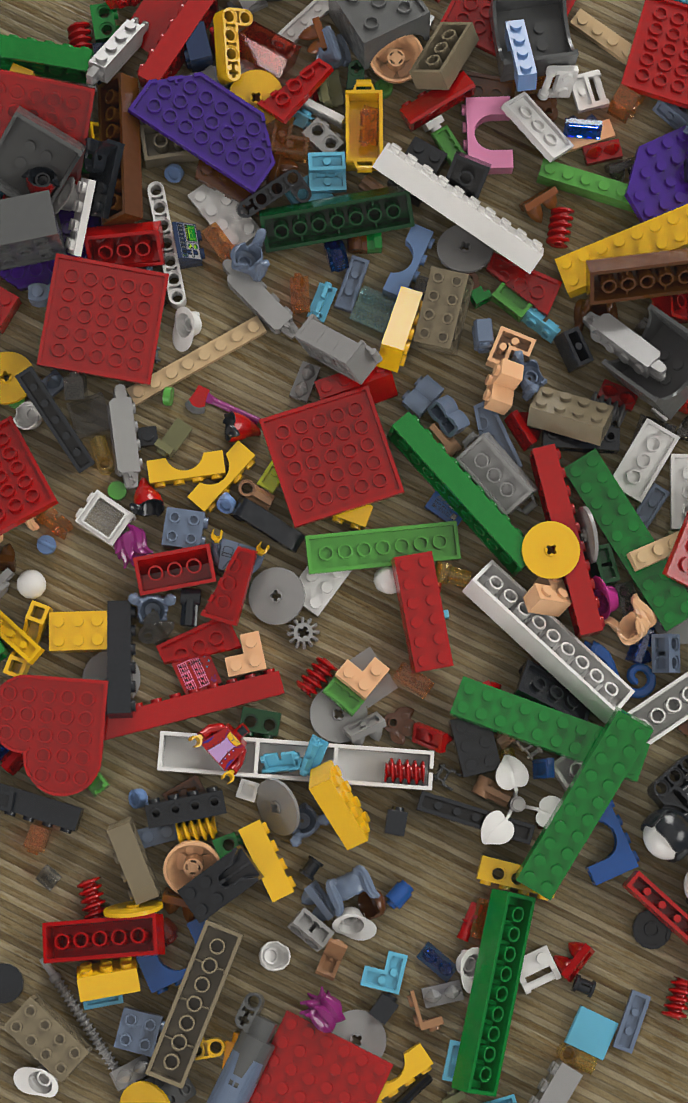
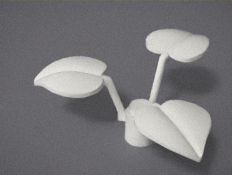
(509, 775)

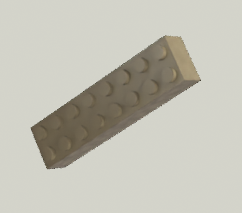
(194, 1004)

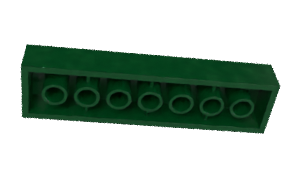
(336, 218)

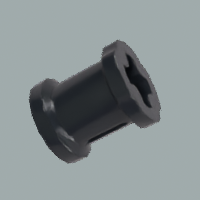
(311, 868)
(583, 986)

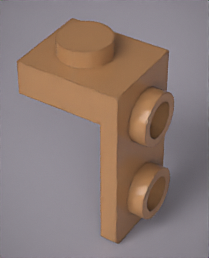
(331, 958)
(431, 1023)

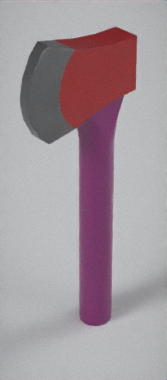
(201, 396)

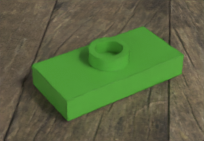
(447, 142)
(343, 696)

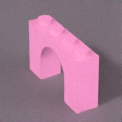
(476, 112)

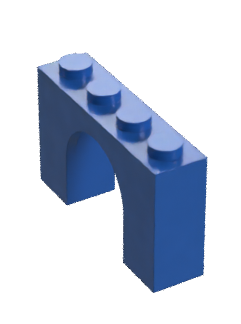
(621, 858)
(157, 973)

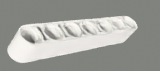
(170, 253)

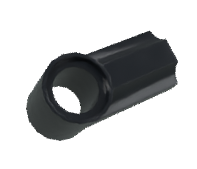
(190, 601)

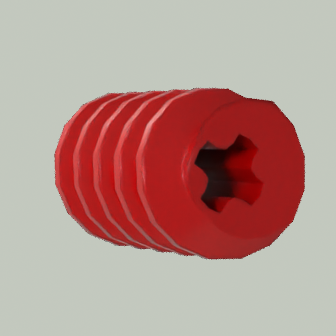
(79, 34)
(557, 227)
(315, 676)
(404, 771)
(91, 898)
(677, 1000)

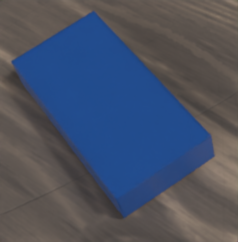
(543, 768)

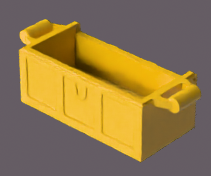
(360, 157)

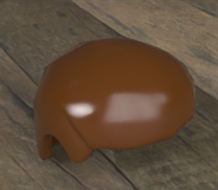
(371, 907)

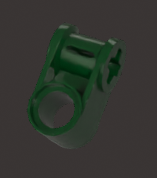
(351, 76)

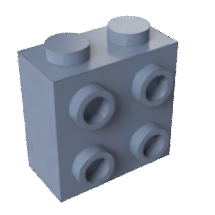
(184, 528)
(139, 1031)

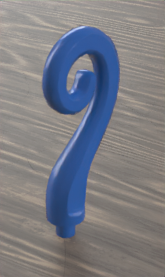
(600, 651)

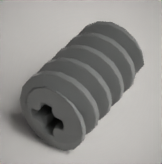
(618, 412)

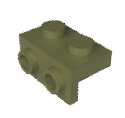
(331, 91)

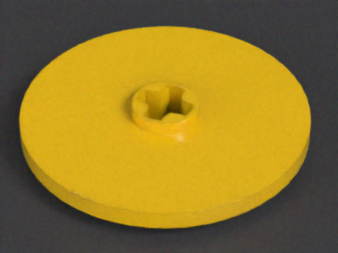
(256, 83)
(11, 365)
(535, 551)
(130, 909)
(143, 1093)

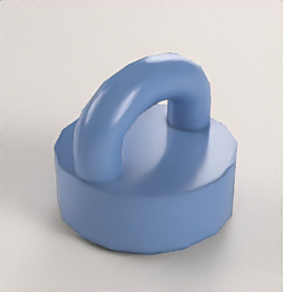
(173, 173)
(226, 503)
(46, 544)
(137, 798)

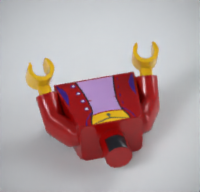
(224, 745)

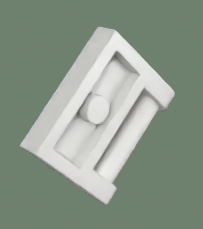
(563, 83)
(583, 93)
(535, 962)

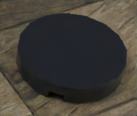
(645, 931)
(10, 983)

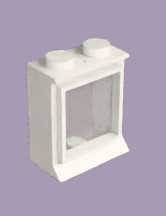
(104, 518)

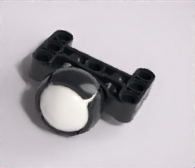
(667, 828)

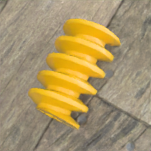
(197, 830)

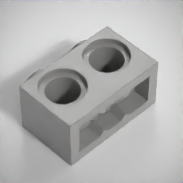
(319, 143)
(310, 929)

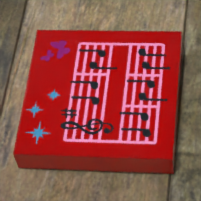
(196, 673)

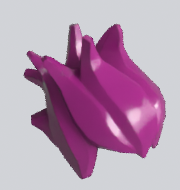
(131, 545)
(323, 1011)

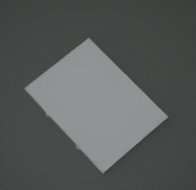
(387, 684)

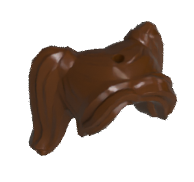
(583, 307)

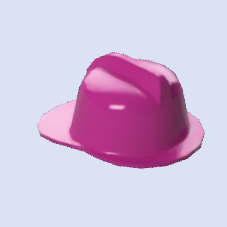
(607, 597)

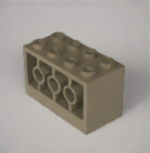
(443, 311)
(48, 1037)

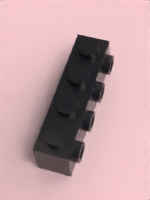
(609, 445)
(185, 807)

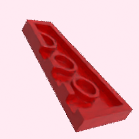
(291, 97)
(533, 288)
(229, 596)
(200, 641)

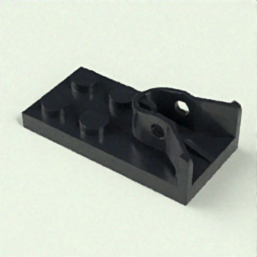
(104, 170)
(543, 688)
(220, 883)

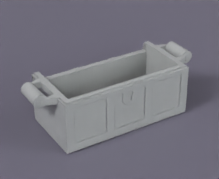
(337, 351)
(497, 474)

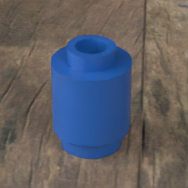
(399, 894)

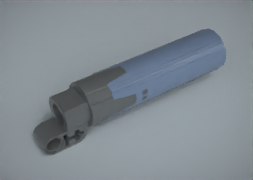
(247, 1057)

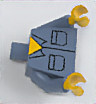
(223, 551)

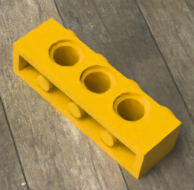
(486, 877)

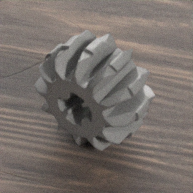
(306, 639)

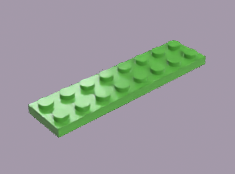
(378, 546)

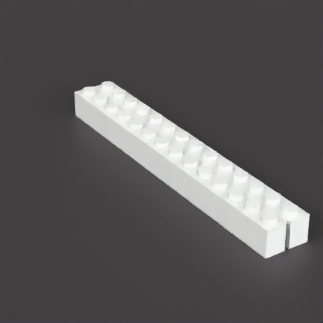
(357, 763)

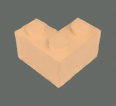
(507, 343)
(501, 386)
(547, 597)
(251, 660)
(362, 681)

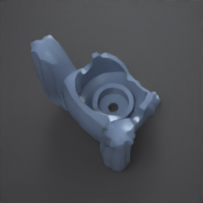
(337, 49)
(249, 258)
(531, 371)
(148, 602)
(310, 825)
(348, 886)

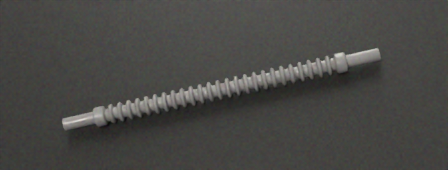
(55, 977)

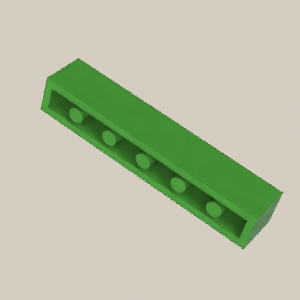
(584, 184)

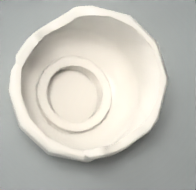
(27, 416)
(384, 580)
(31, 584)
(274, 956)

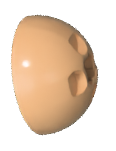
(402, 51)
(180, 868)

